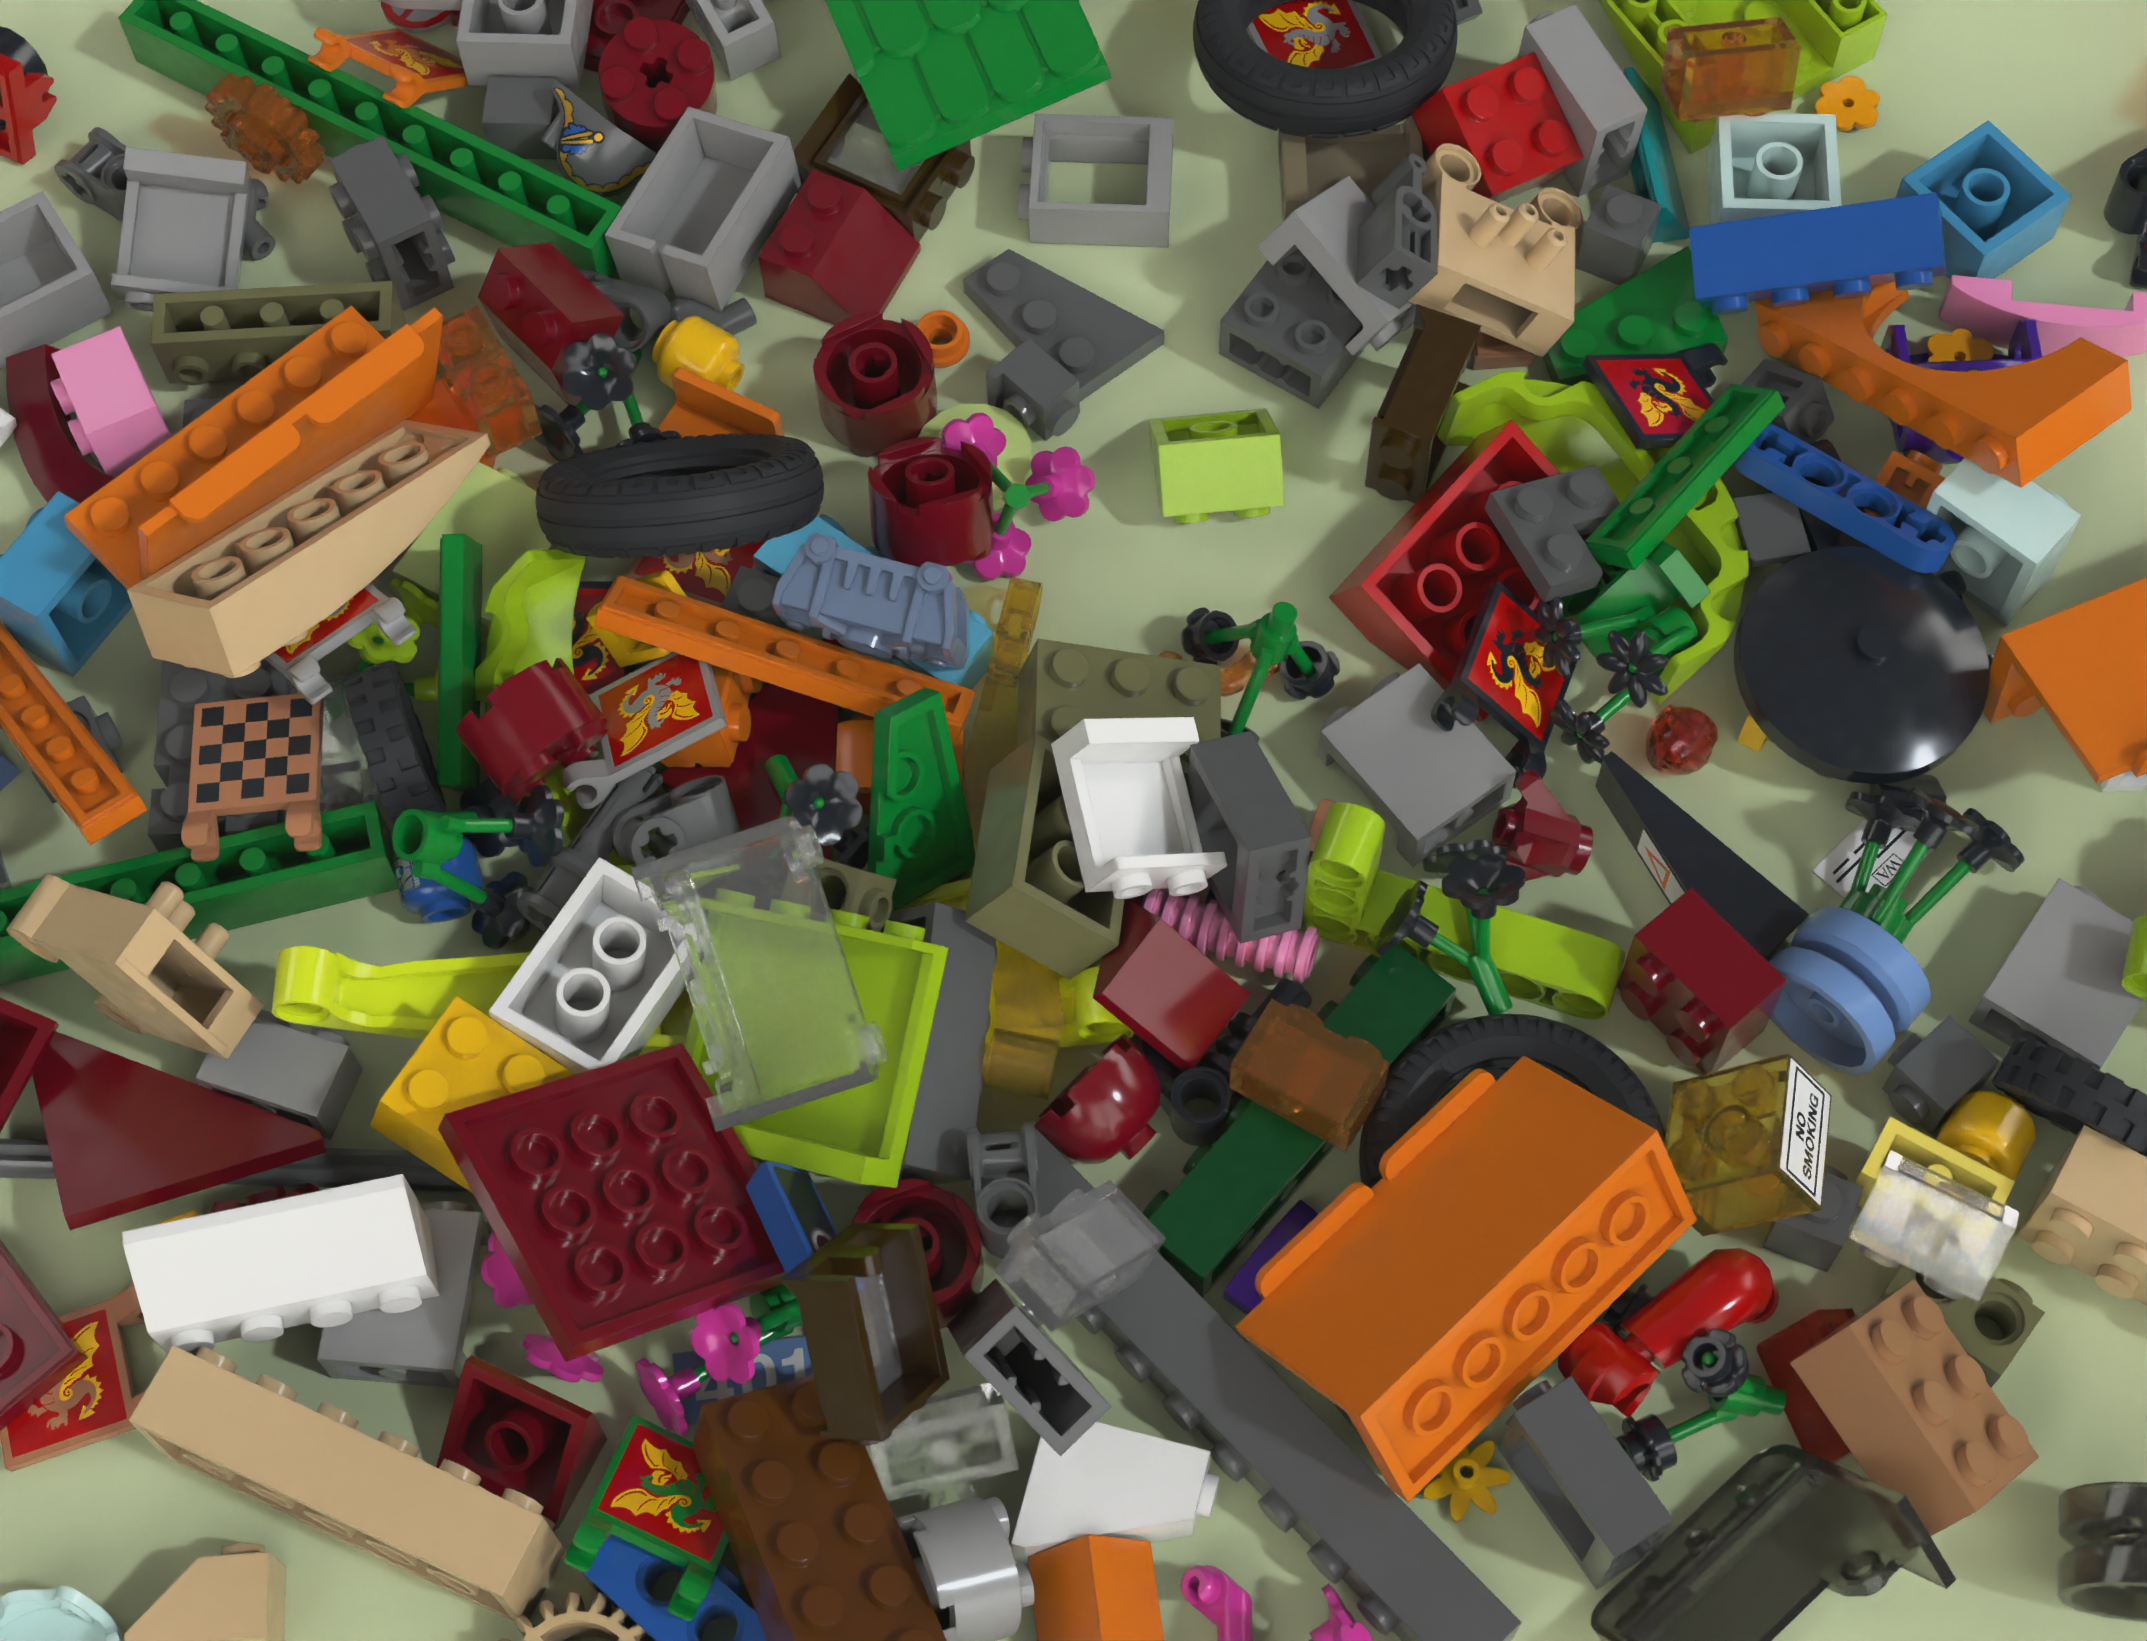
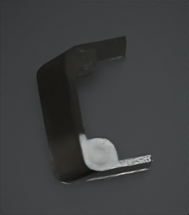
(1767, 1551)

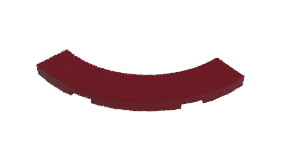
(43, 430)

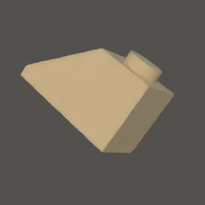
(220, 1600)

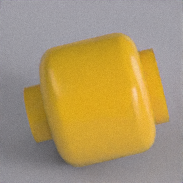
(700, 350)
(1990, 1131)

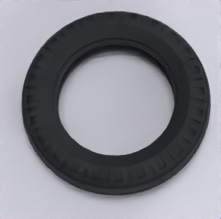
(1325, 100)
(679, 495)
(1495, 1045)

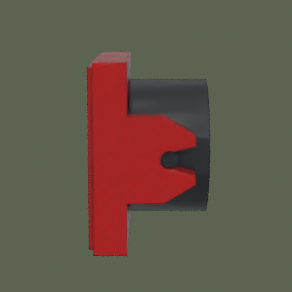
(22, 96)

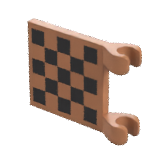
(255, 760)

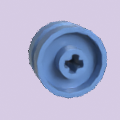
(1847, 990)

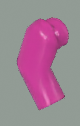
(1220, 1601)

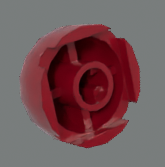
(1105, 1107)

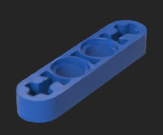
(1901, 533)

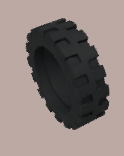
(392, 741)
(2073, 1093)

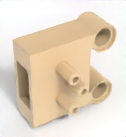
(1500, 262)
(141, 962)

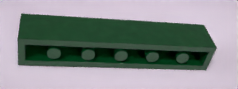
(1265, 1158)

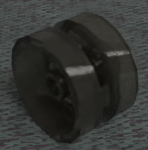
(2109, 1559)

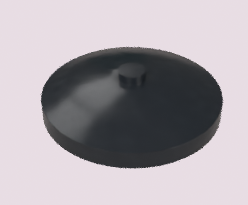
(1861, 665)

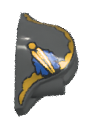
(592, 148)

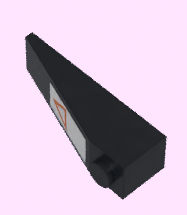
(1688, 855)

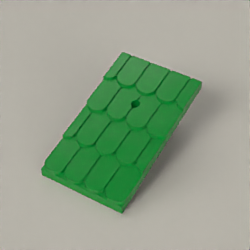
(963, 65)

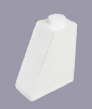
(1113, 1487)

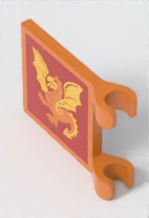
(404, 57)

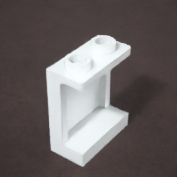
(1133, 806)

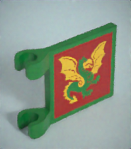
(659, 1503)

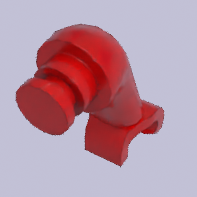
(1711, 1294)

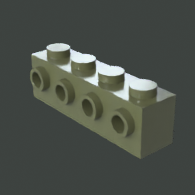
(246, 330)

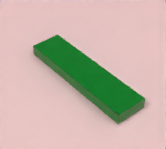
(1683, 475)
(458, 656)

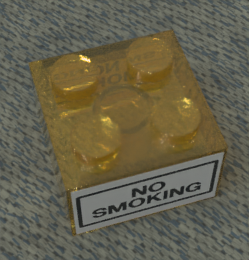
(1749, 1143)

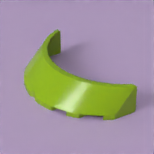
(1580, 430)
(534, 624)

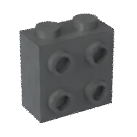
(392, 221)
(1291, 330)

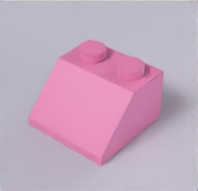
(111, 401)

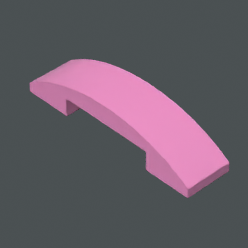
(1989, 313)

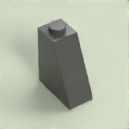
(1027, 1367)

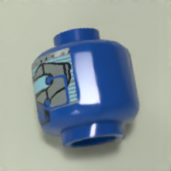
(432, 900)

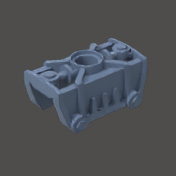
(875, 603)

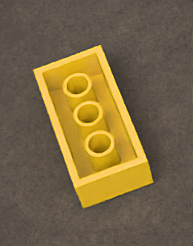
(455, 1067)

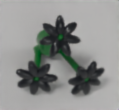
(1636, 664)

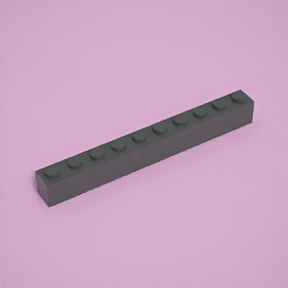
(1283, 1449)

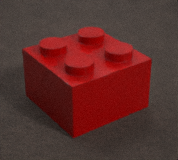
(1506, 123)

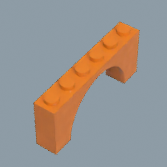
(2002, 418)

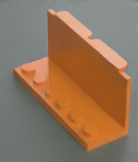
(260, 442)
(2086, 674)
(1468, 1262)

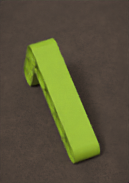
(1535, 957)

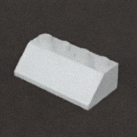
(283, 1265)

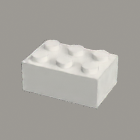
(595, 976)

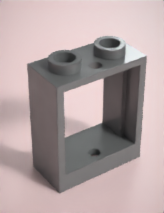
(1251, 819)
(1583, 1480)

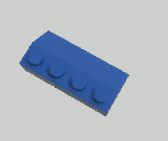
(1818, 252)

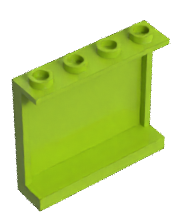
(865, 1128)

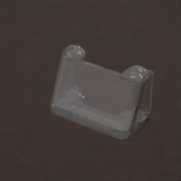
(763, 970)

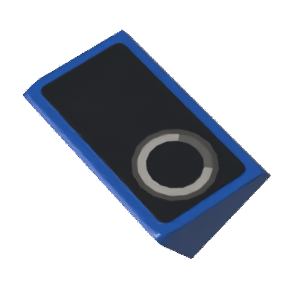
(790, 1212)

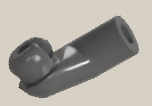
(257, 239)
(733, 318)

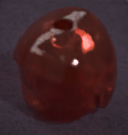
(1680, 740)

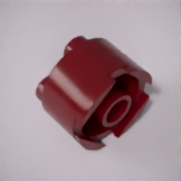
(658, 57)
(875, 382)
(931, 503)
(533, 728)
(947, 1234)

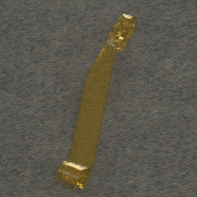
(1025, 992)

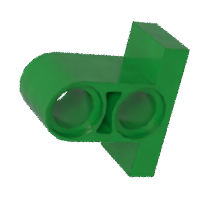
(1621, 591)

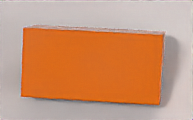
(1096, 1591)

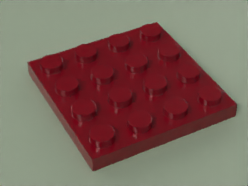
(616, 1198)

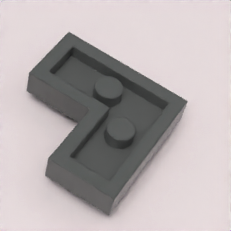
(1545, 528)

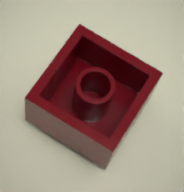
(1699, 983)

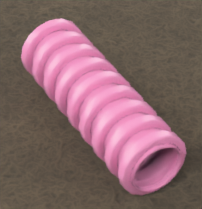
(1210, 931)

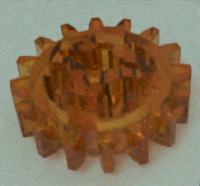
(264, 128)

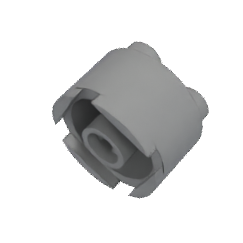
(969, 1568)

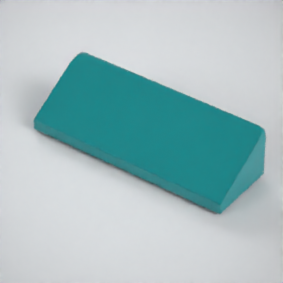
(1654, 167)

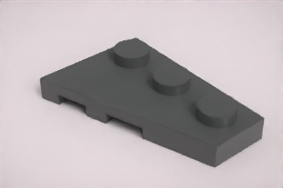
(1067, 321)

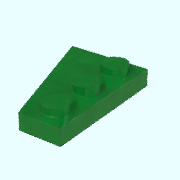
(1642, 316)
(917, 799)

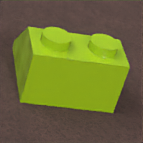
(1217, 464)

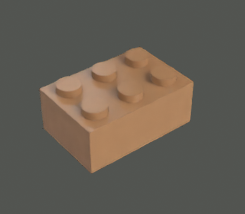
(1916, 1408)

